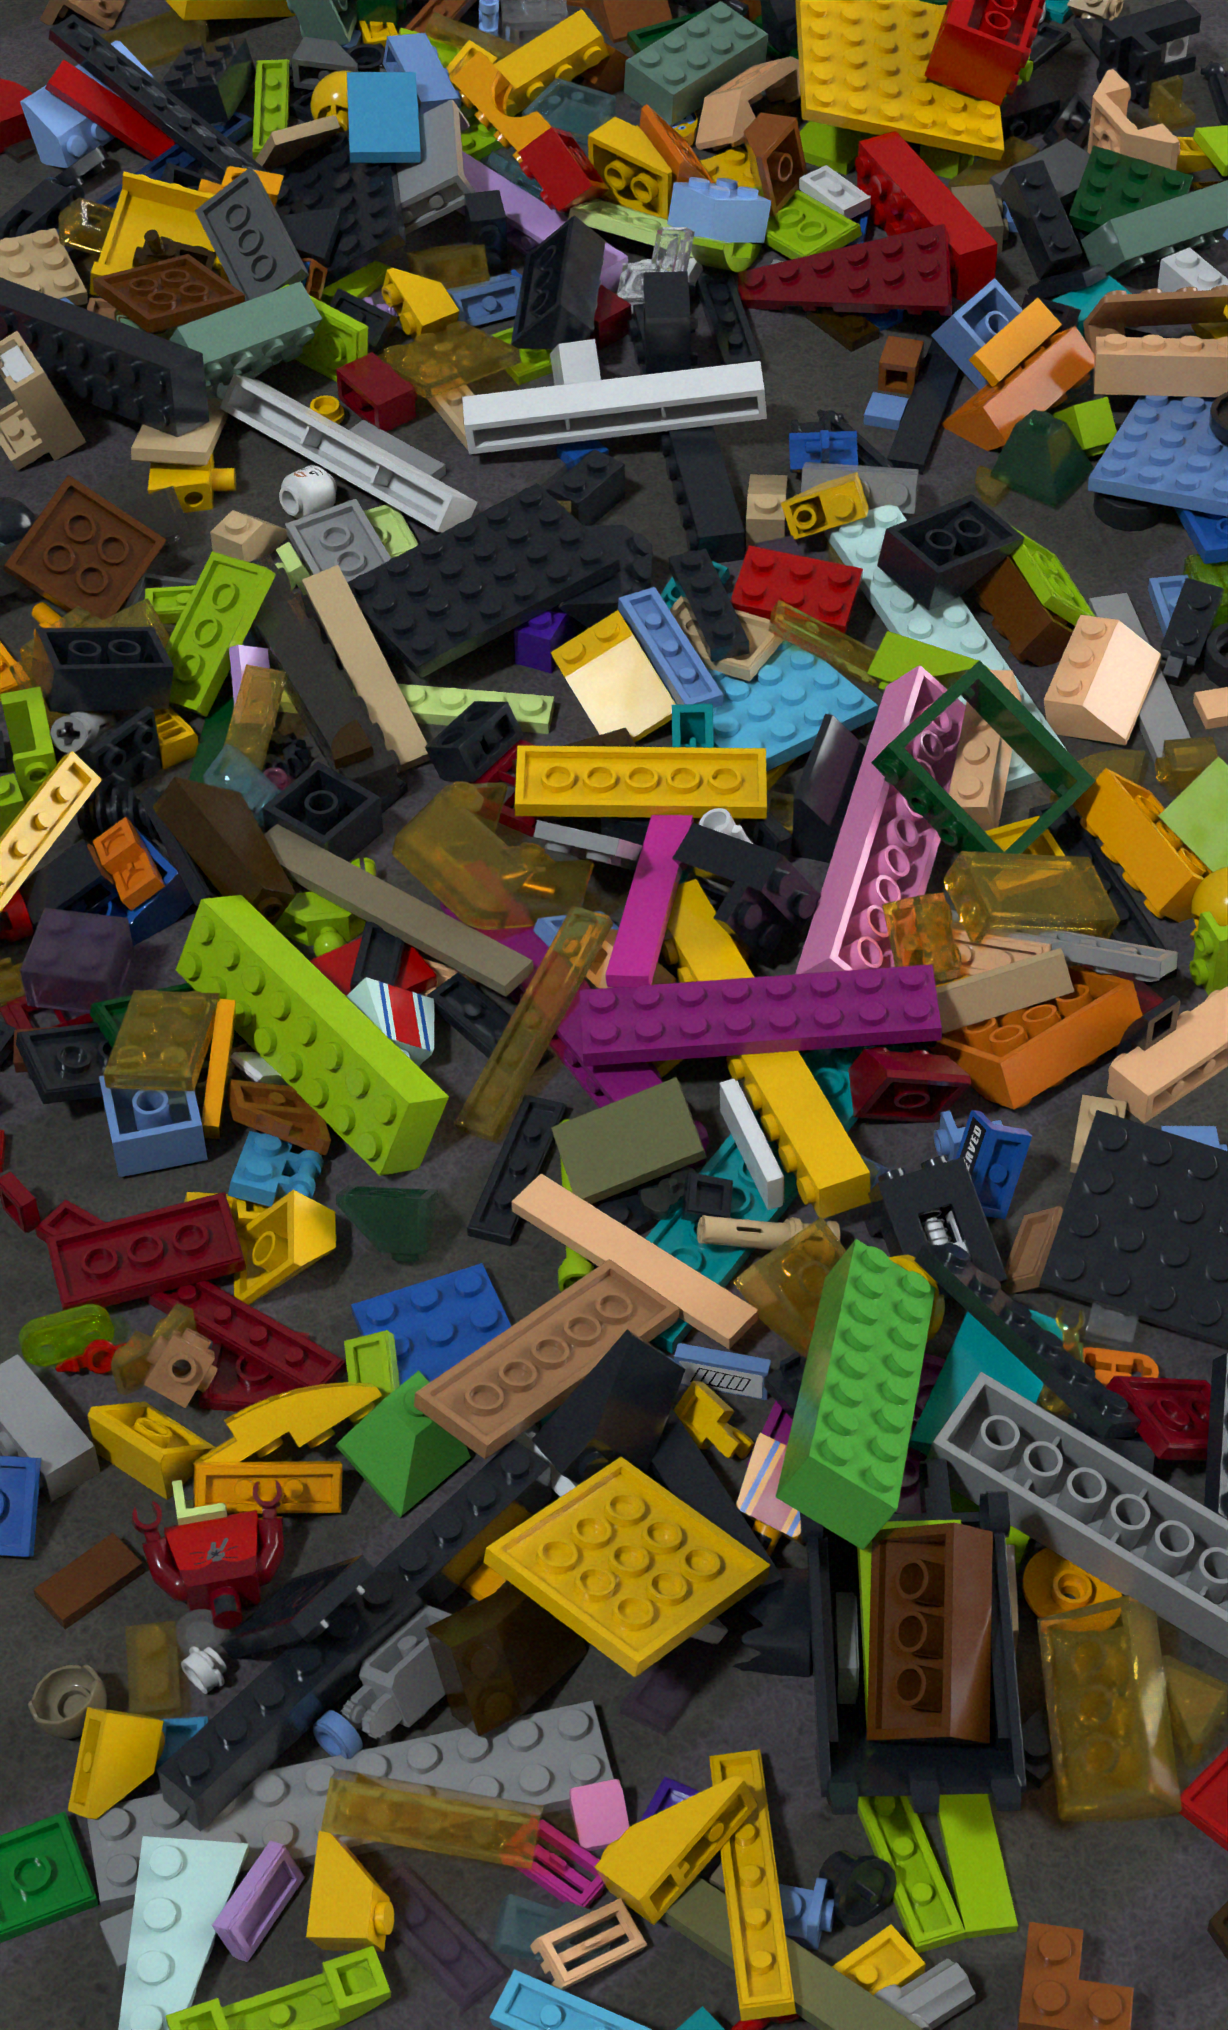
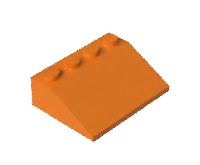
(1043, 1043)

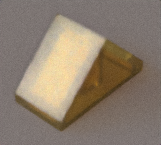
(1195, 1708)

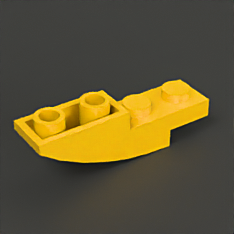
(302, 1412)

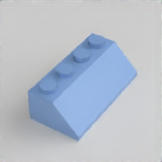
(61, 131)

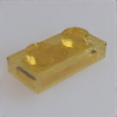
(153, 1670)

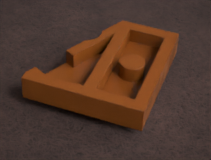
(278, 1112)

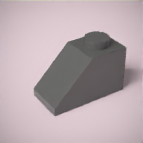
(317, 59)

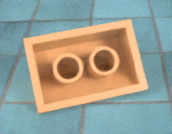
(1100, 681)

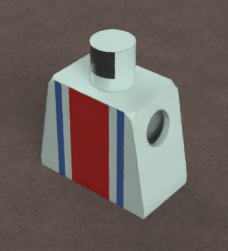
(400, 1015)

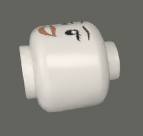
(307, 491)

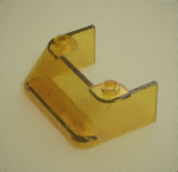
(475, 873)

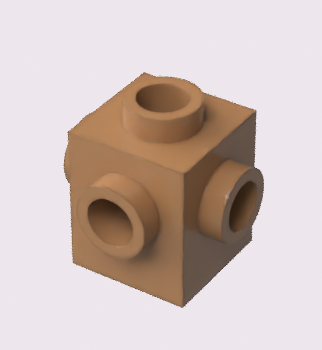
(175, 1382)

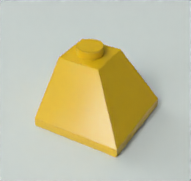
(283, 1244)

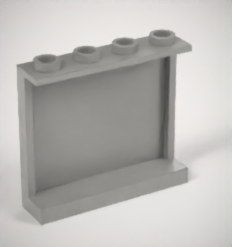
(438, 181)

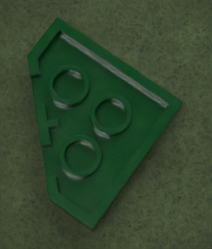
(1121, 185)

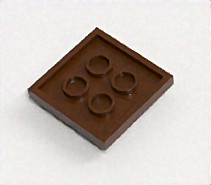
(167, 293)
(84, 552)

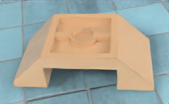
(728, 108)
(1115, 132)

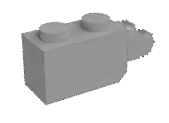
(398, 1679)

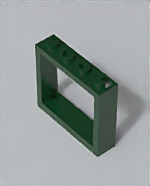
(1017, 729)

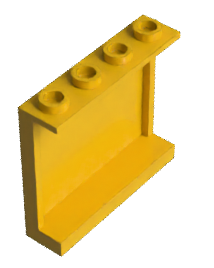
(148, 206)

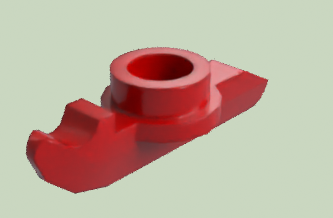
(96, 1358)

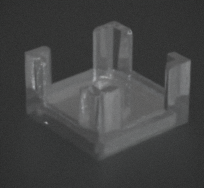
(530, 15)

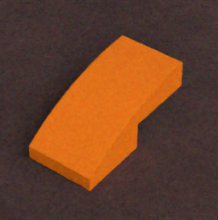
(129, 863)

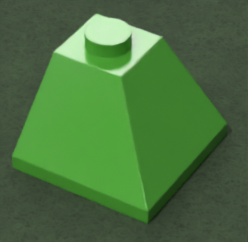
(402, 1449)

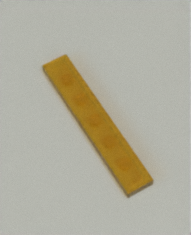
(533, 1024)

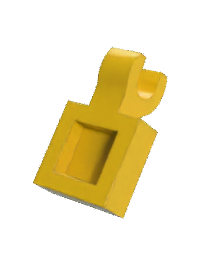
(706, 1421)

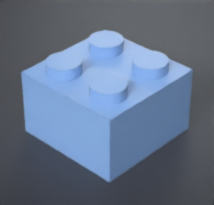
(719, 210)

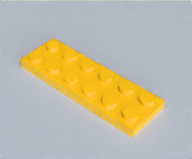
(640, 781)

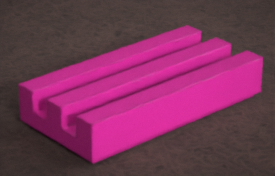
(590, 1890)

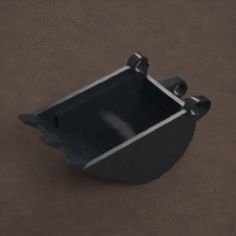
(862, 1768)

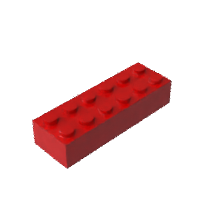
(912, 198)

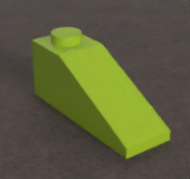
(902, 654)

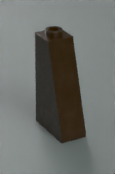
(226, 844)

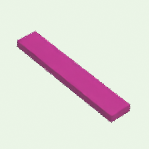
(648, 904)

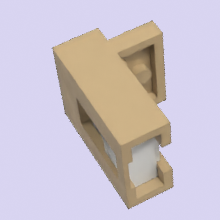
(38, 417)

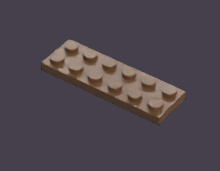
(542, 1358)

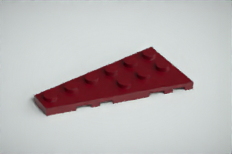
(868, 277)

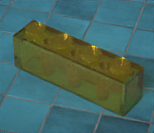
(432, 1818)

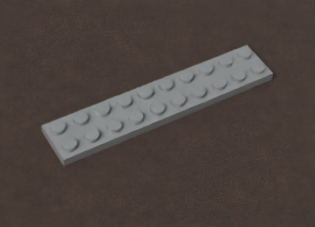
(523, 1760)

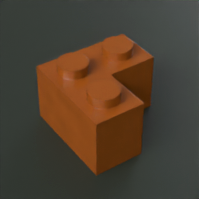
(1052, 1990)

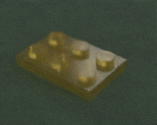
(162, 1041)

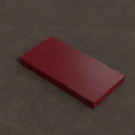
(146, 1253)

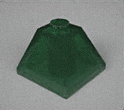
(1042, 459)
(392, 1217)

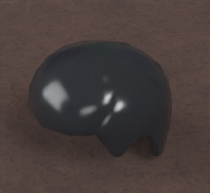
(14, 520)

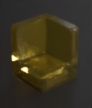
(1166, 104)

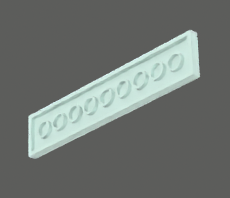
(946, 626)

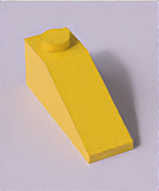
(668, 1850)

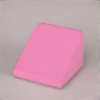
(598, 1813)

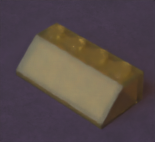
(1108, 1713)

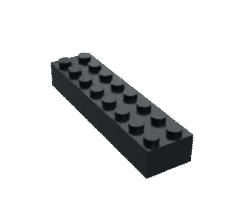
(108, 361)

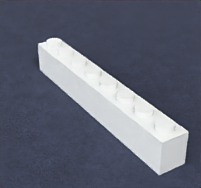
(614, 407)
(347, 454)

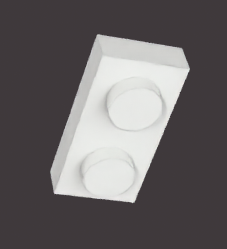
(835, 192)

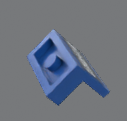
(993, 1161)

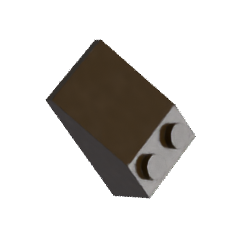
(500, 1657)

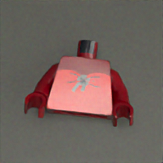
(217, 1560)

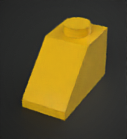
(113, 1759)
(346, 1902)

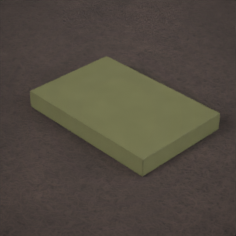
(628, 1142)

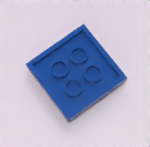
(436, 1320)

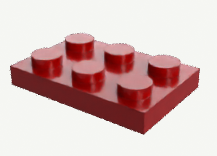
(808, 584)

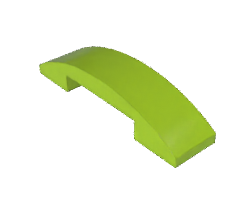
(724, 255)
(322, 2002)

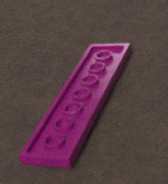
(759, 1015)

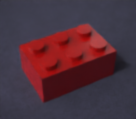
(561, 170)

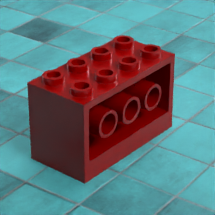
(984, 46)

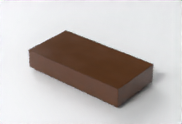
(89, 1580)

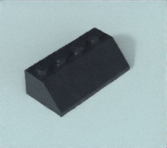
(559, 288)

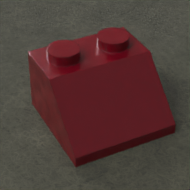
(905, 1085)

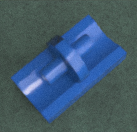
(822, 448)

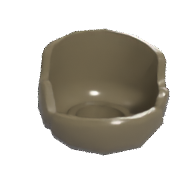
(63, 1699)

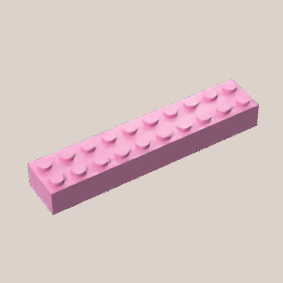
(882, 844)

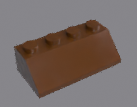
(1018, 615)
(930, 1635)

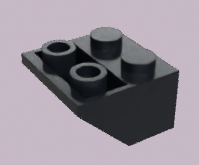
(125, 753)

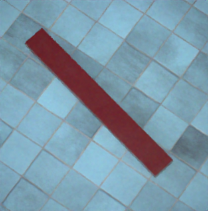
(227, 1319)

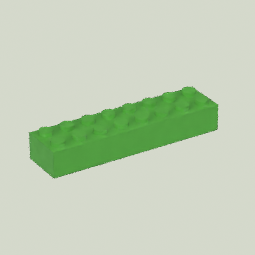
(858, 1395)

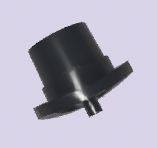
(858, 1885)

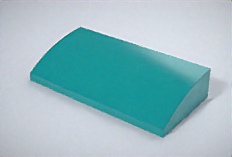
(971, 1353)

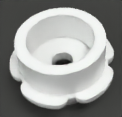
(204, 1668)

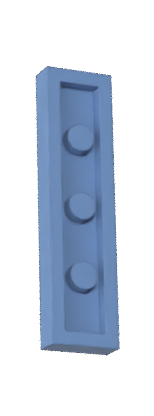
(669, 649)

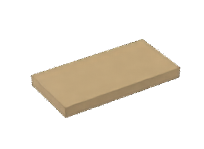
(188, 449)

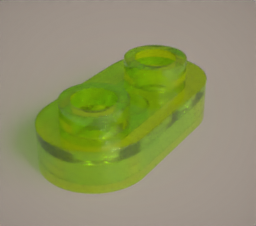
(64, 1333)

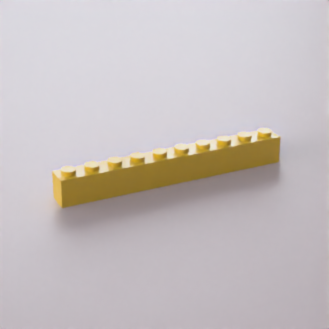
(775, 1083)

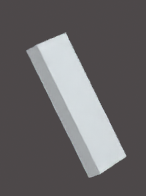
(752, 1144)

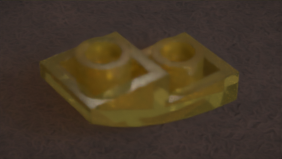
(130, 1362)

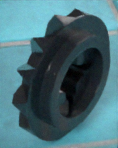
(294, 754)

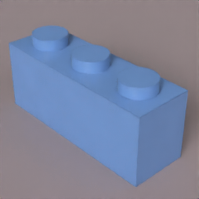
(417, 55)

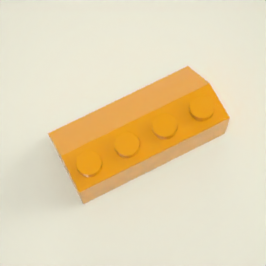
(1142, 844)

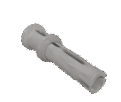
(84, 730)

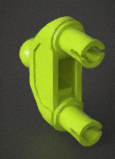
(319, 921)

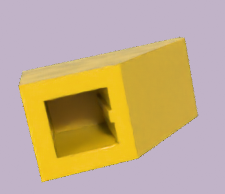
(419, 302)
(826, 506)

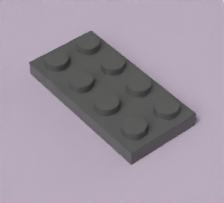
(250, 238)

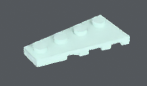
(172, 1935)

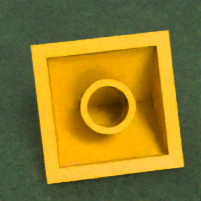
(146, 1444)

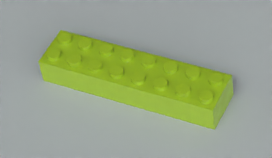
(313, 1035)

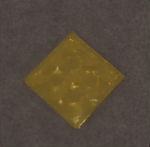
(449, 358)

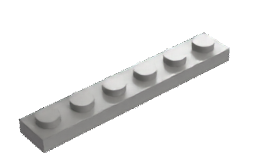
(1103, 954)

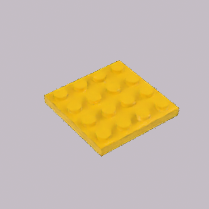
(627, 1565)

